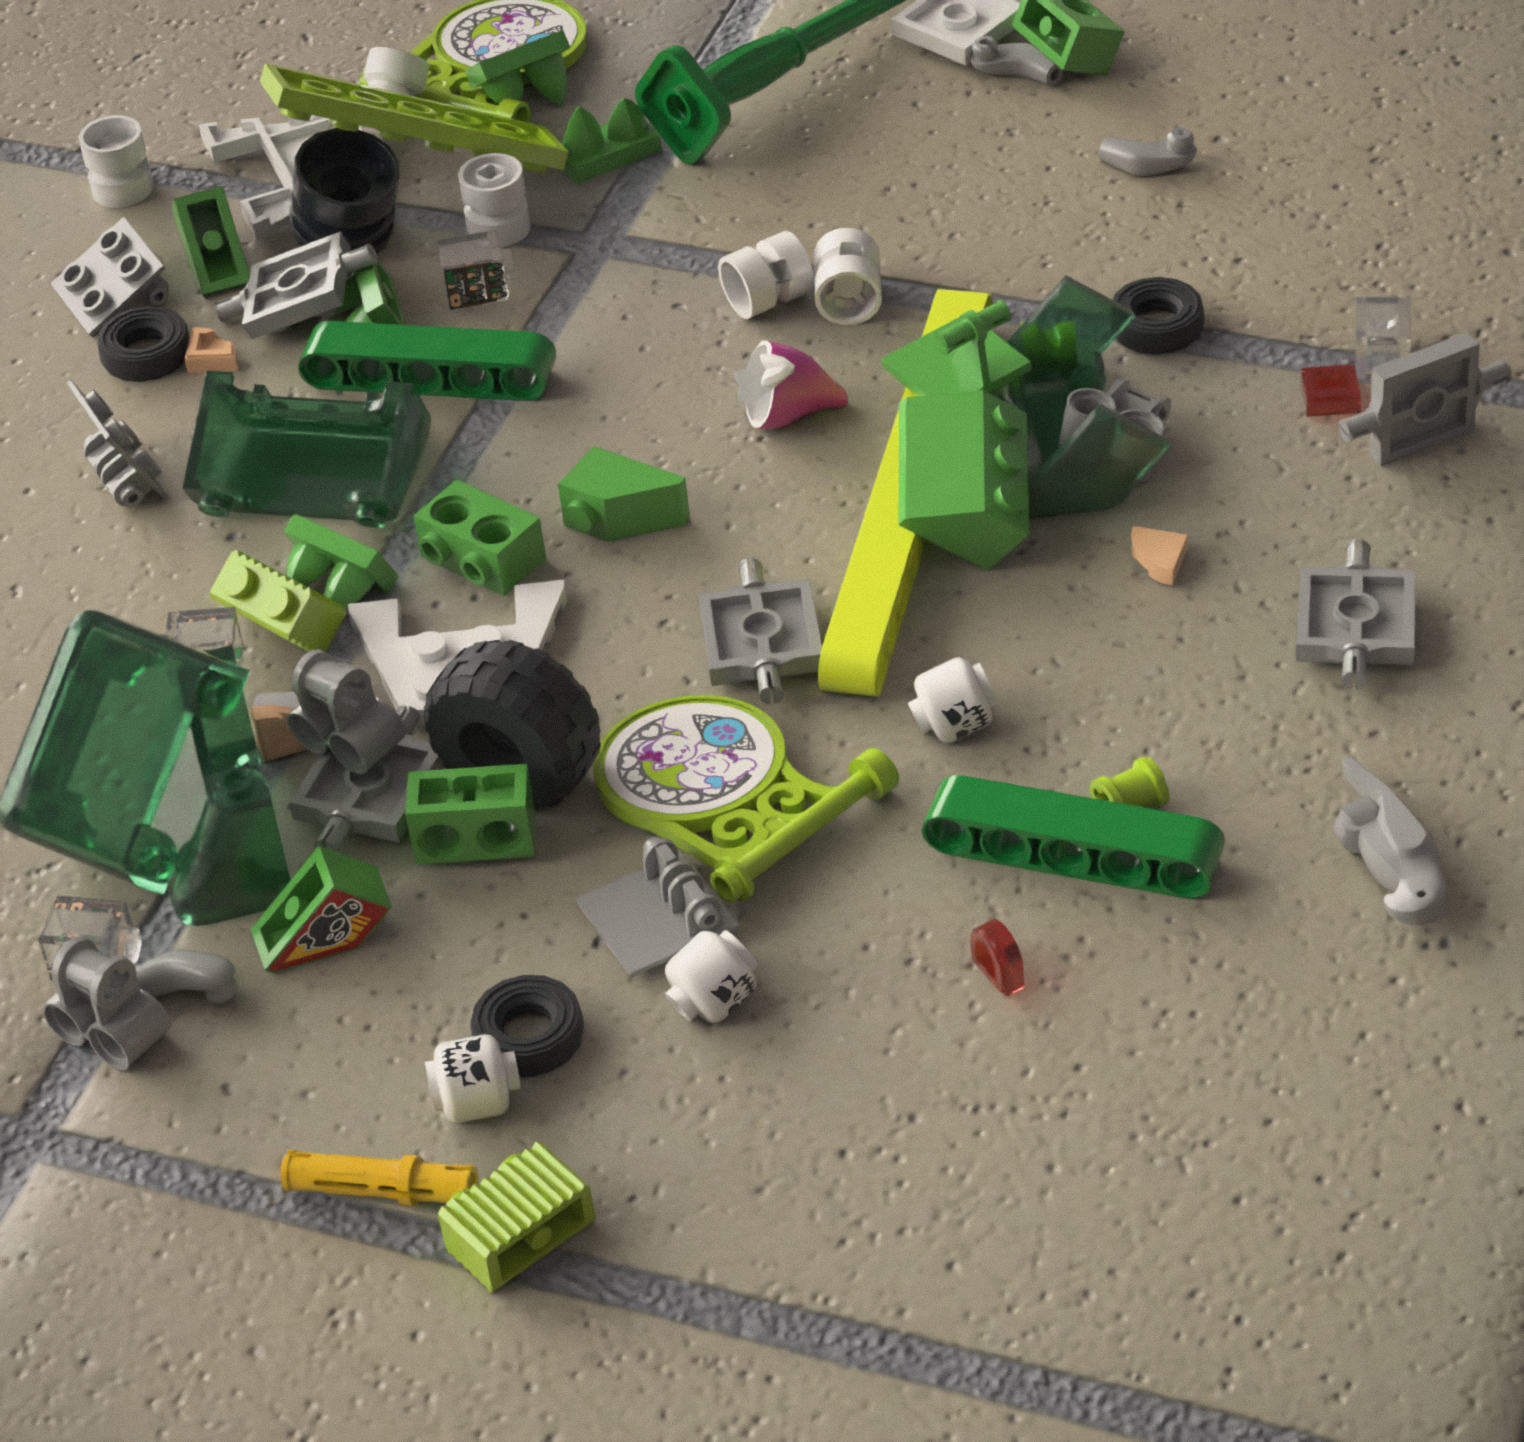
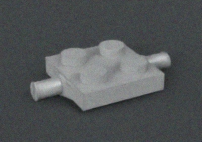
(296, 285)
(1424, 399)
(1356, 615)
(760, 631)
(367, 802)

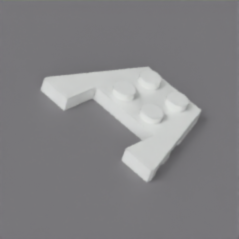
(280, 143)
(414, 662)

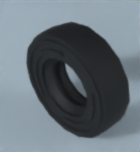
(1162, 335)
(147, 362)
(531, 995)

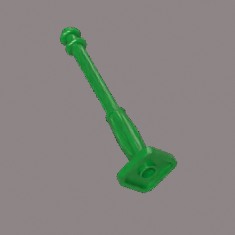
(693, 103)

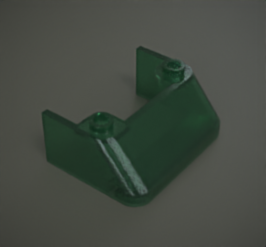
(1107, 449)

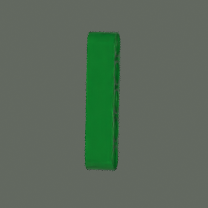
(429, 357)
(1074, 836)

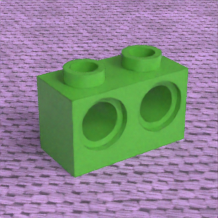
(480, 537)
(471, 814)

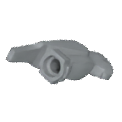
(1394, 848)

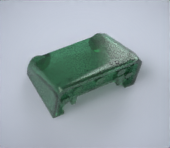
(305, 452)
(110, 743)
(221, 822)

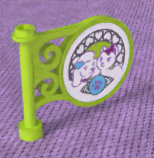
(486, 30)
(710, 767)

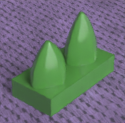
(541, 63)
(606, 147)
(372, 297)
(352, 563)

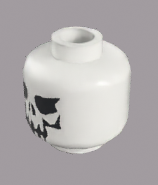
(953, 700)
(710, 976)
(471, 1078)

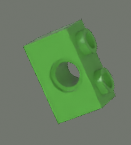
(1070, 33)

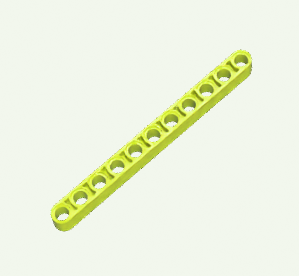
(882, 561)

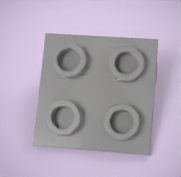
(111, 276)
(114, 455)
(655, 909)

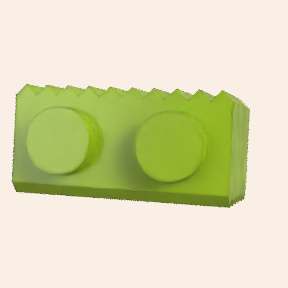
(277, 602)
(515, 1215)

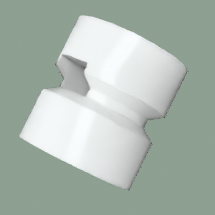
(396, 71)
(117, 161)
(495, 197)
(762, 276)
(847, 276)

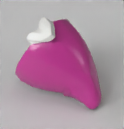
(784, 386)

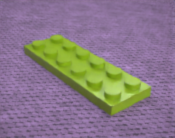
(402, 115)

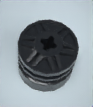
(345, 186)

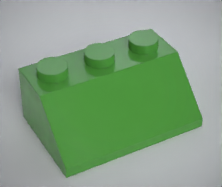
(964, 473)

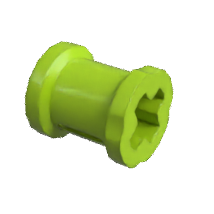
(1138, 786)

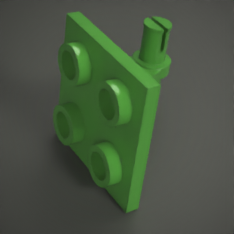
(959, 356)

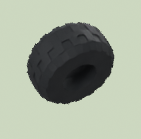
(514, 708)

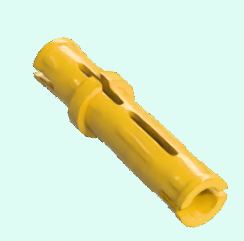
(404, 1179)

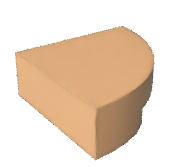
(209, 352)
(1159, 552)
(273, 732)

